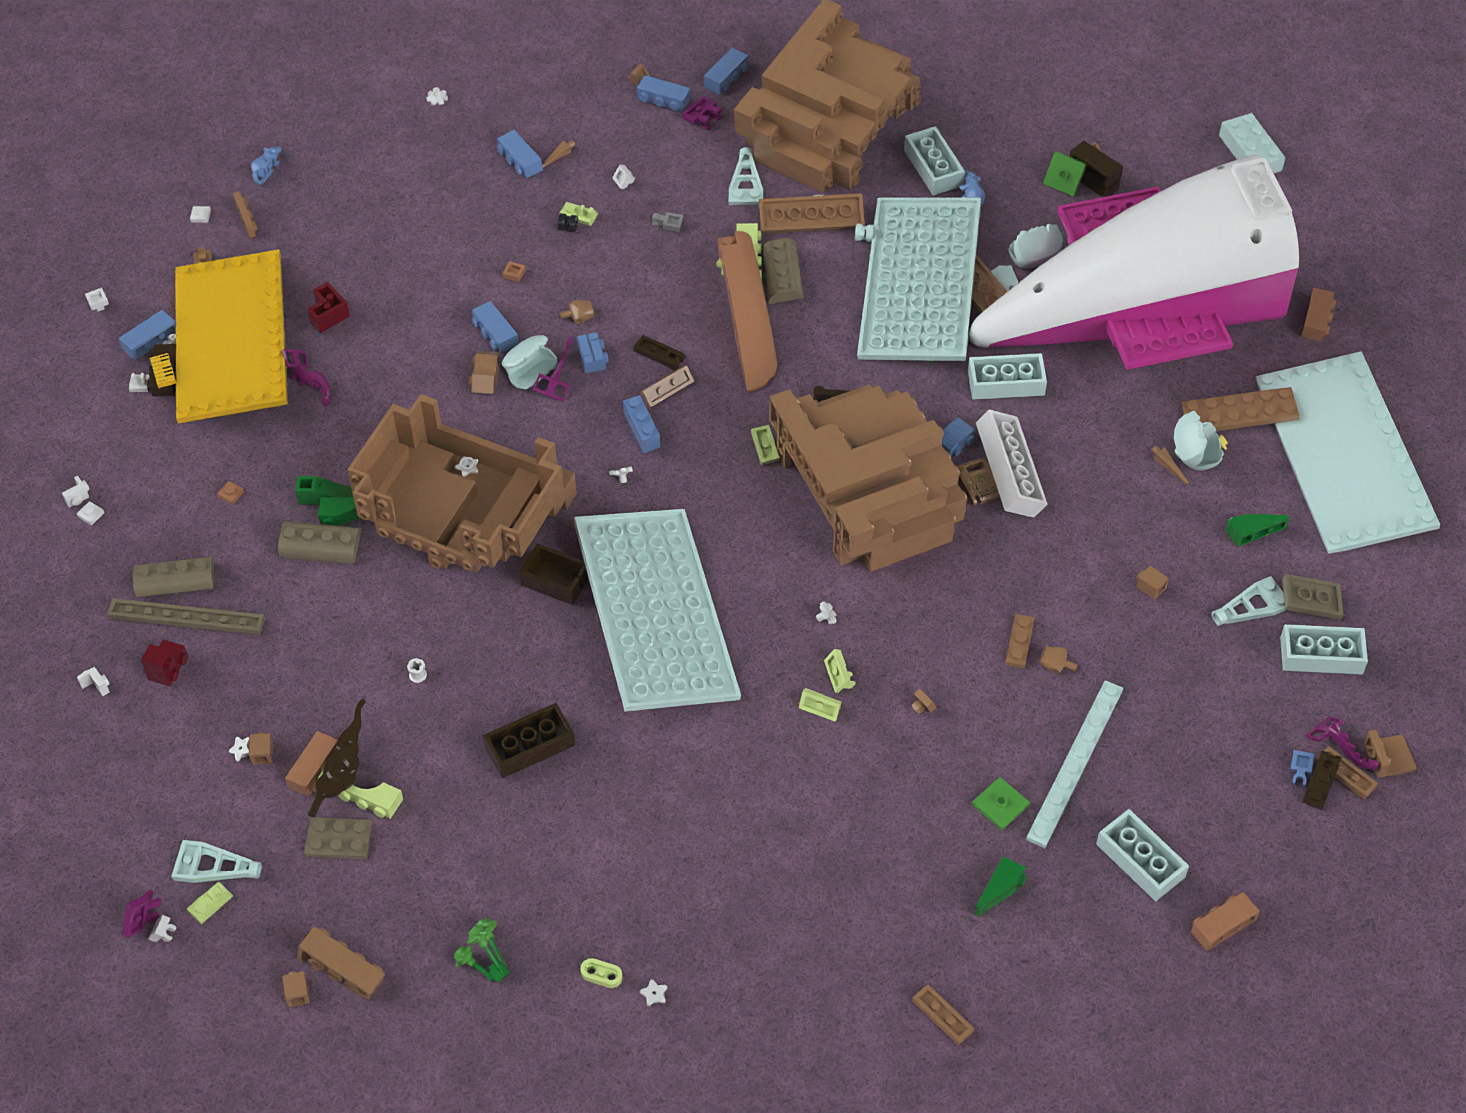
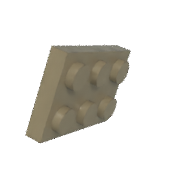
(1312, 596)
(338, 838)

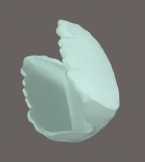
(1036, 246)
(528, 360)
(1197, 442)

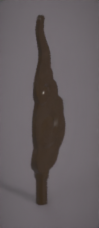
(341, 765)

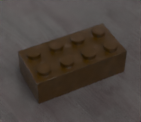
(529, 740)

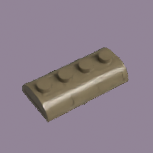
(782, 271)
(319, 542)
(173, 576)

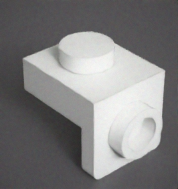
(76, 494)
(92, 676)

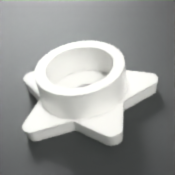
(467, 461)
(244, 752)
(653, 987)

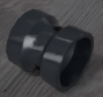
(567, 222)

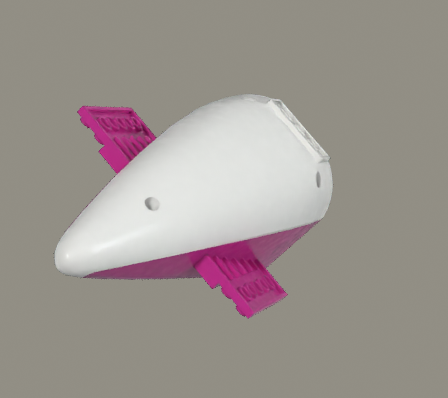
(1159, 269)

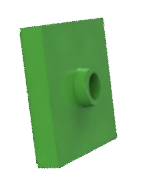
(1064, 173)
(1000, 803)

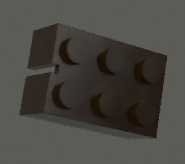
(1101, 172)
(554, 574)

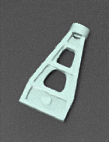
(745, 196)
(1266, 589)
(189, 858)

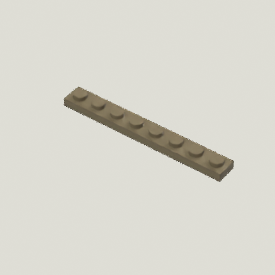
(186, 616)

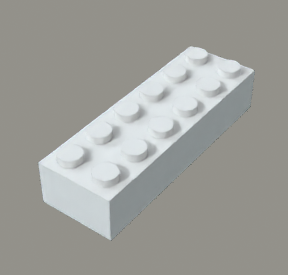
(1011, 463)

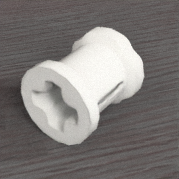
(417, 670)

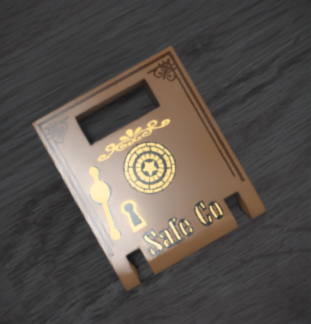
(979, 482)

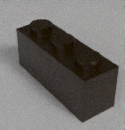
(152, 386)

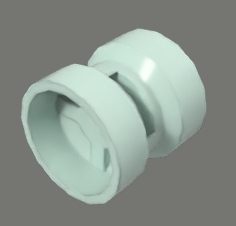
(860, 232)

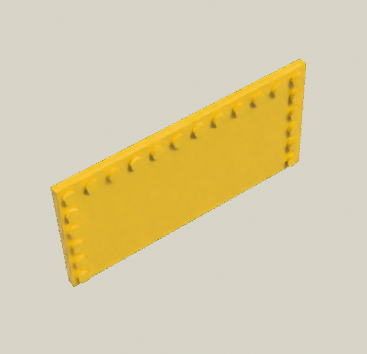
(230, 336)

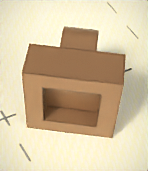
(638, 74)
(202, 255)
(923, 702)

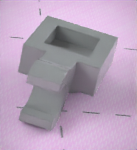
(670, 221)

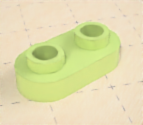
(602, 972)

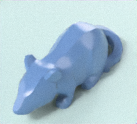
(263, 165)
(972, 188)

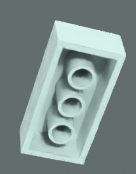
(1247, 137)
(934, 160)
(1007, 376)
(1323, 649)
(1142, 855)

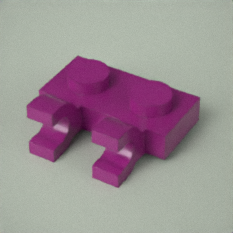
(699, 110)
(137, 913)

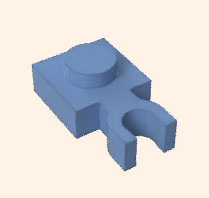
(1301, 765)

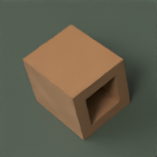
(1152, 582)
(261, 748)
(296, 988)

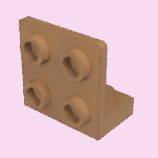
(1390, 753)

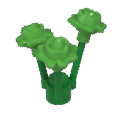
(477, 935)

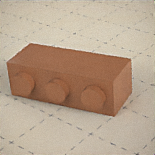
(1319, 314)
(310, 764)
(1224, 921)

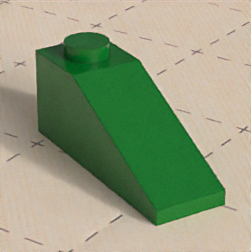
(337, 510)
(1251, 527)
(1001, 885)

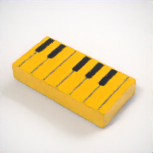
(163, 370)

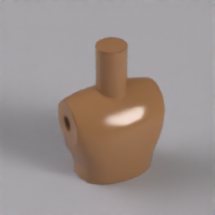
(579, 311)
(1055, 659)

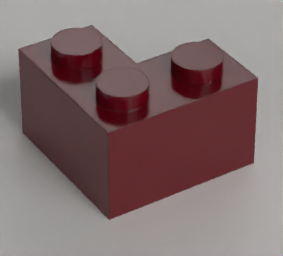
(329, 308)
(164, 662)

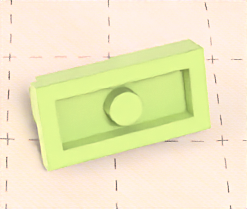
(585, 215)
(765, 444)
(837, 671)
(820, 704)
(209, 902)

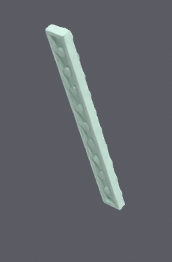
(1074, 764)

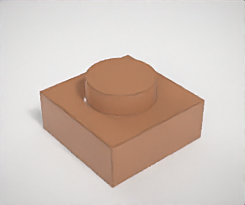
(514, 271)
(230, 492)

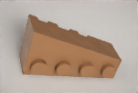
(340, 963)

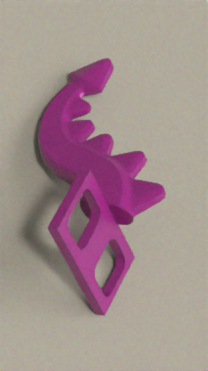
(311, 377)
(554, 379)
(1342, 739)

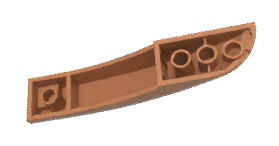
(748, 310)

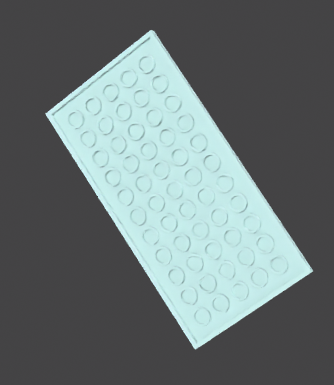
(920, 279)
(1350, 455)
(656, 610)

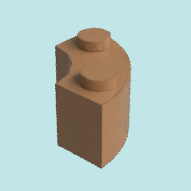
(485, 372)

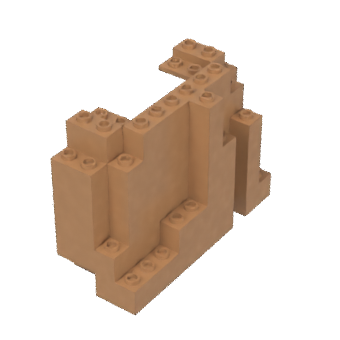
(825, 101)
(872, 471)
(419, 498)

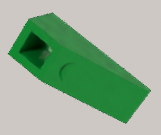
(311, 488)

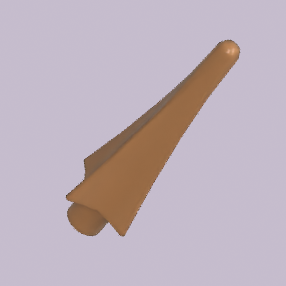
(562, 150)
(1164, 458)

